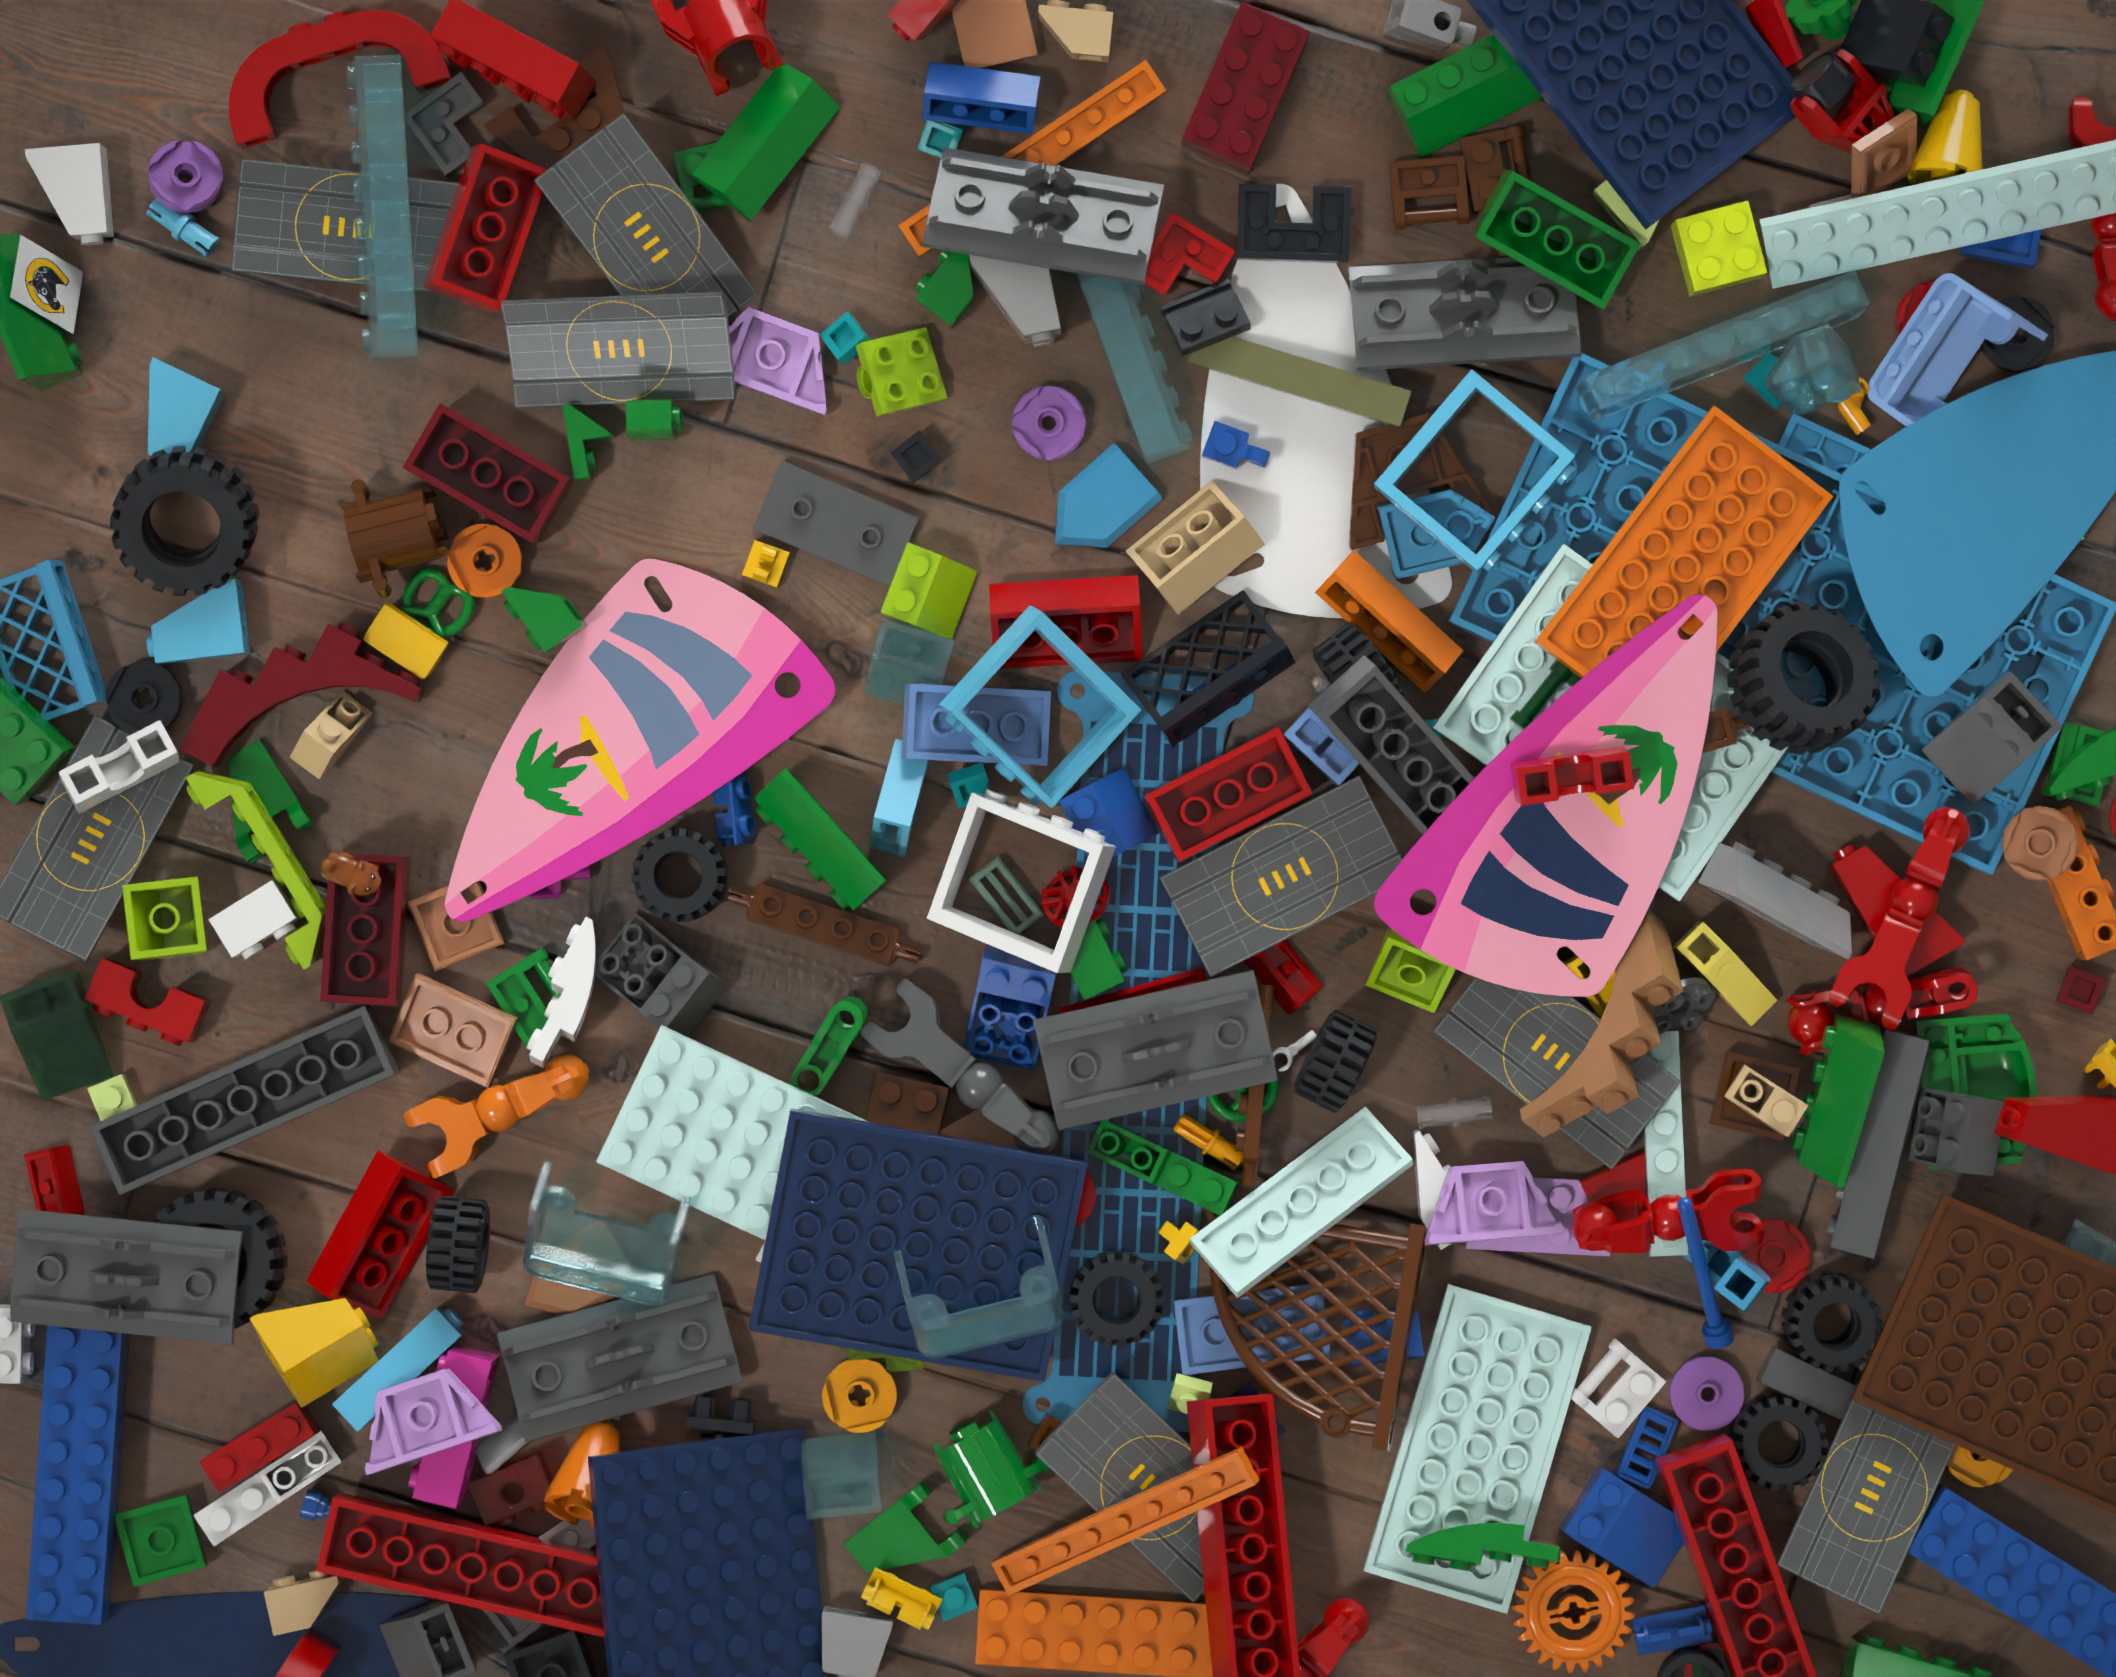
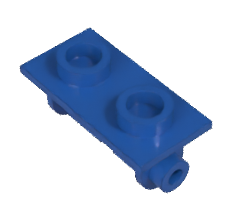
(737, 824)
(1672, 1630)

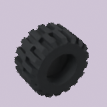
(1344, 649)
(647, 867)
(1335, 1061)
(457, 1244)
(1112, 1331)
(1852, 1343)
(1807, 1455)

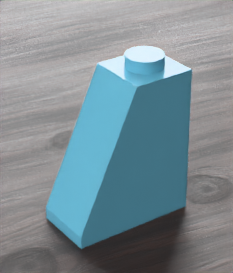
(179, 408)
(203, 629)
(898, 803)

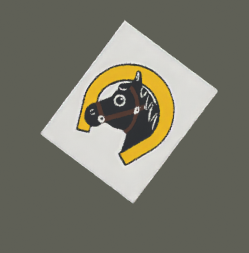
(46, 284)

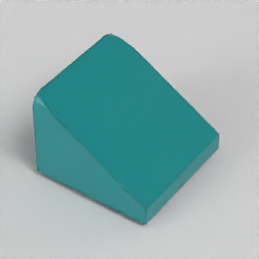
(940, 135)
(1757, 376)

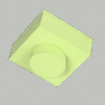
(112, 1097)
(1187, 1389)

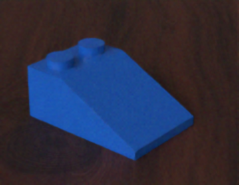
(1624, 1526)

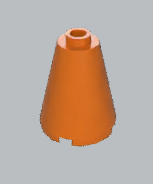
(570, 1490)

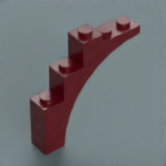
(236, 703)

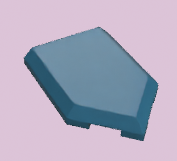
(1103, 501)
(1414, 549)

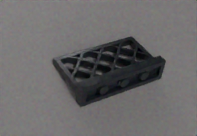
(1228, 687)

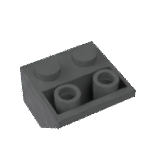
(1956, 1132)
(429, 1642)

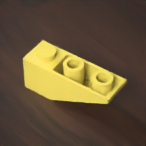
(1725, 972)

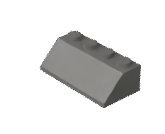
(1778, 899)

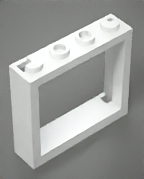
(1081, 907)

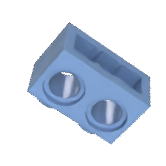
(1320, 747)

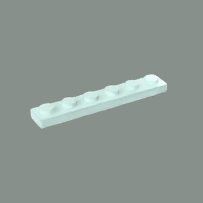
(1665, 1143)

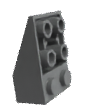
(1991, 737)
(658, 977)

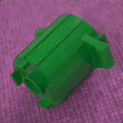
(985, 1471)

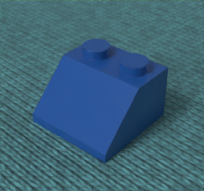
(1112, 809)

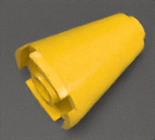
(1951, 142)

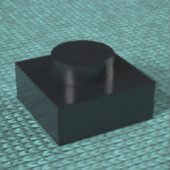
(916, 456)

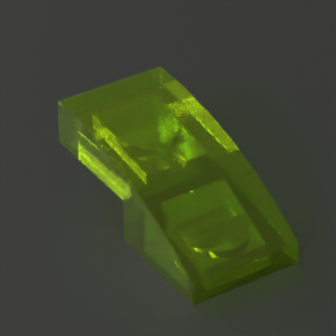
(893, 1363)

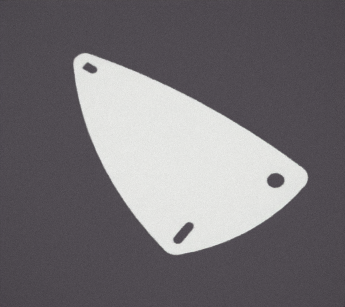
(1306, 488)

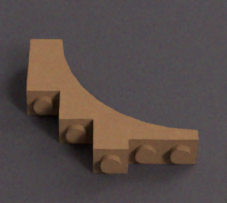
(1626, 1031)

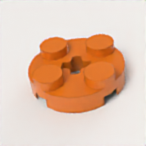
(464, 554)

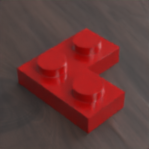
(1188, 246)

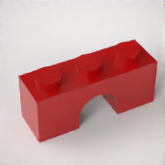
(1574, 773)
(116, 991)
(259, 1446)

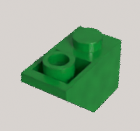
(948, 290)
(546, 615)
(1094, 965)

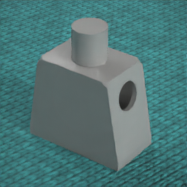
(1415, 24)
(853, 1641)

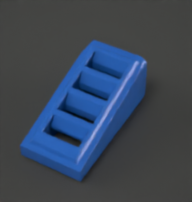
(1622, 1470)

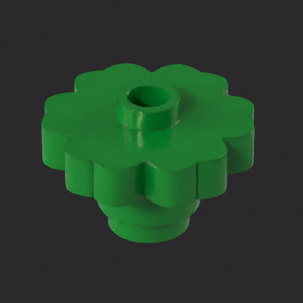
(1824, 17)

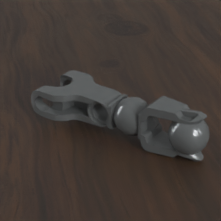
(976, 1083)

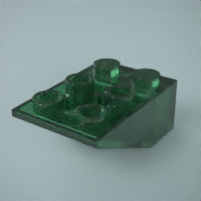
(57, 1035)

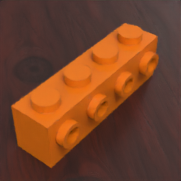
(1389, 621)
(2085, 897)

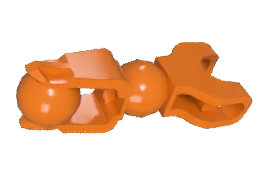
(496, 1109)

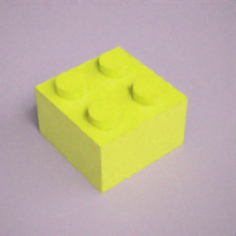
(1718, 248)

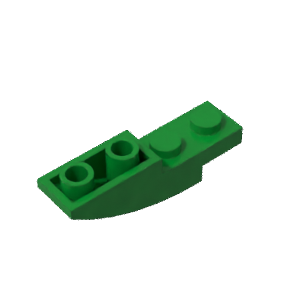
(2089, 764)
(1163, 1167)
(1465, 1545)

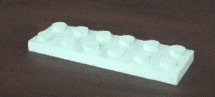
(1301, 1202)

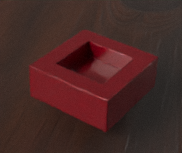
(2080, 990)

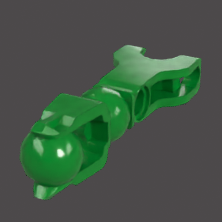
(831, 1043)

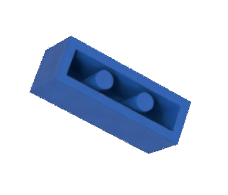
(980, 97)

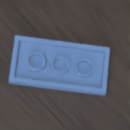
(1011, 717)
(1206, 1345)

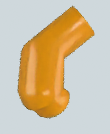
(1852, 410)

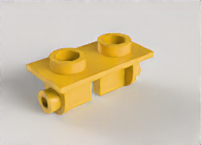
(916, 1604)

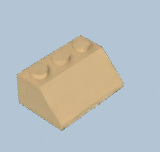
(1195, 547)

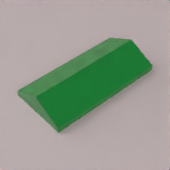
(766, 140)

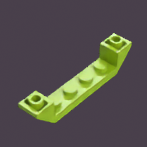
(208, 790)

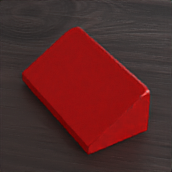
(1775, 29)
(1288, 973)
(1625, 1176)
(54, 1180)

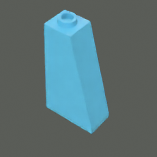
(401, 1364)

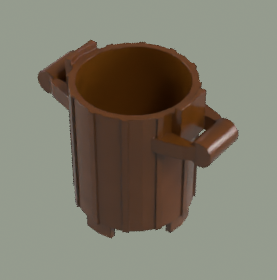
(392, 533)

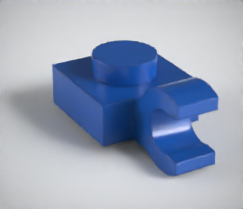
(1228, 446)

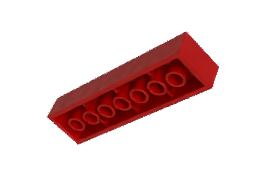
(1245, 1543)
(1733, 1561)
(462, 1563)

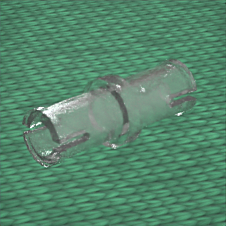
(855, 201)
(1454, 1112)

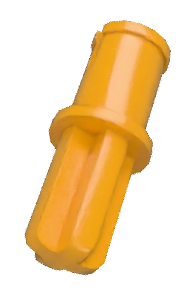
(1208, 1141)

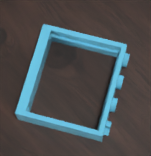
(1513, 525)
(1090, 746)

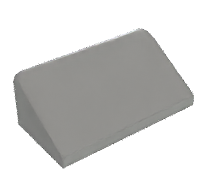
(501, 1445)

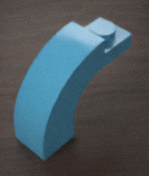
(1735, 1275)

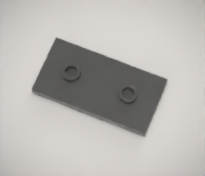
(835, 523)

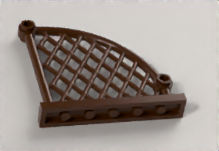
(1411, 1251)

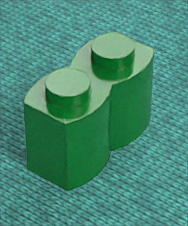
(653, 420)

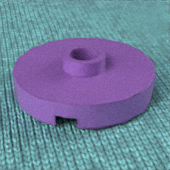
(185, 159)
(1044, 403)
(1692, 1379)

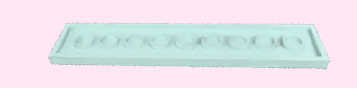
(1941, 215)

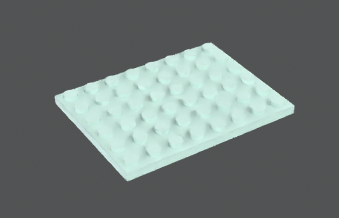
(1517, 667)

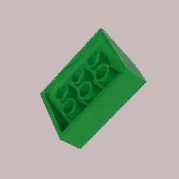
(33, 343)

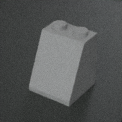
(1022, 296)

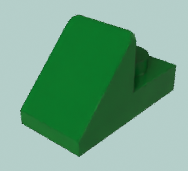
(579, 432)

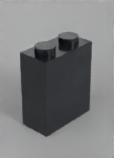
(1898, 38)

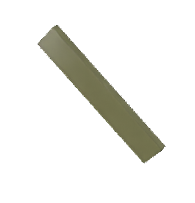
(1306, 379)

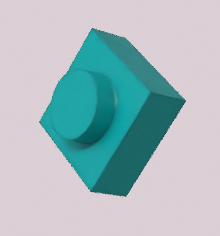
(843, 337)
(968, 781)
(956, 1596)

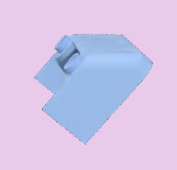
(1939, 346)

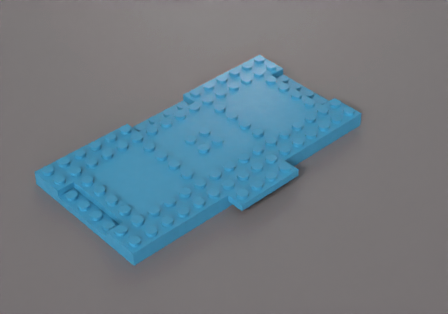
(1881, 763)

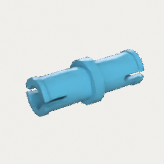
(184, 228)

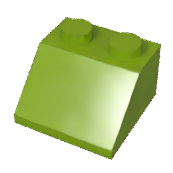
(929, 591)
(164, 919)
(1409, 973)

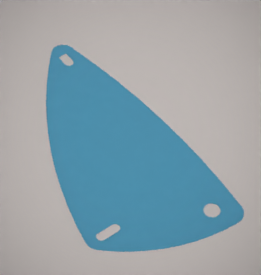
(1979, 510)

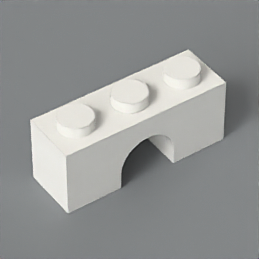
(101, 778)

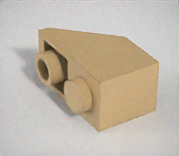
(1080, 32)
(330, 734)
(1765, 1101)
(299, 1603)

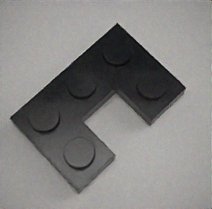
(1266, 240)

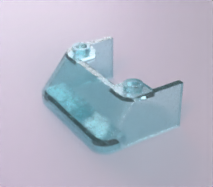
(600, 1250)
(949, 1334)

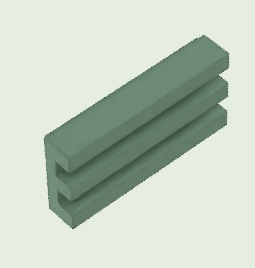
(986, 871)

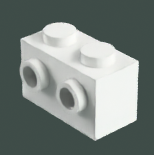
(254, 920)
(15, 1353)

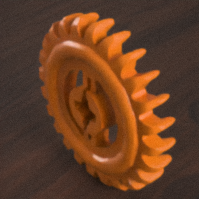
(1537, 1616)

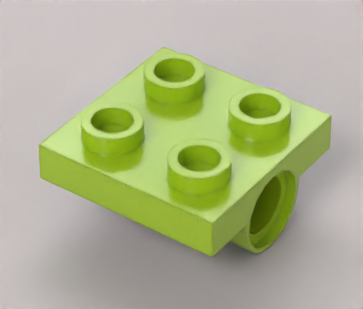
(899, 372)

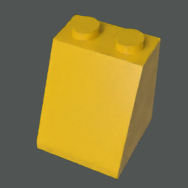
(316, 1346)

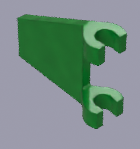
(257, 767)
(900, 1537)

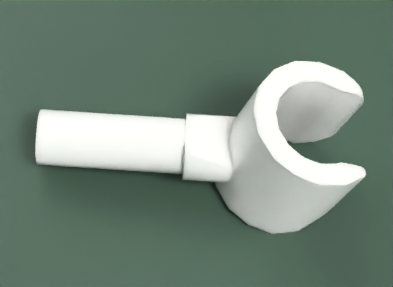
(1294, 1048)

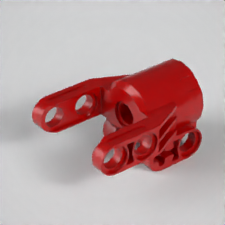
(712, 26)

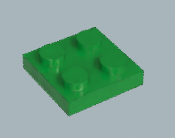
(160, 1540)

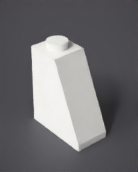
(77, 187)

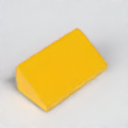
(405, 641)

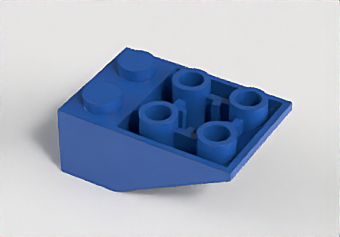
(1004, 1006)

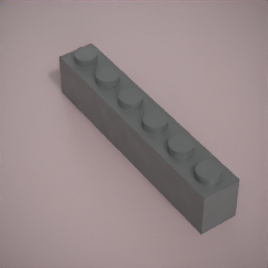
(1880, 1146)

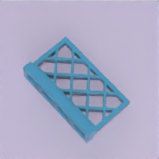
(71, 634)

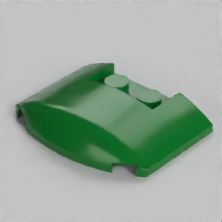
(1980, 1059)

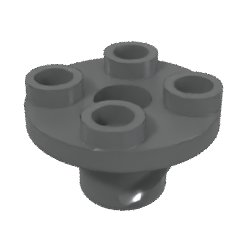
(1685, 1008)

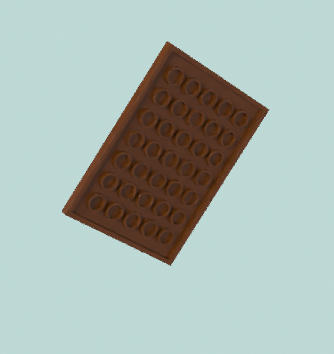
(2004, 1351)

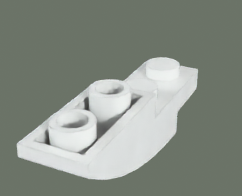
(574, 980)
(267, 1488)

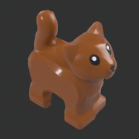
(359, 877)

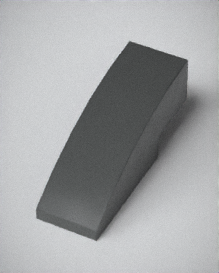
(1806, 1382)

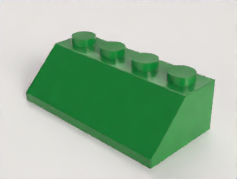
(1460, 95)
(1926, 100)
(1555, 238)
(820, 839)
(1839, 1098)
(1873, 1659)

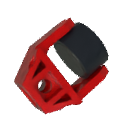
(1824, 84)

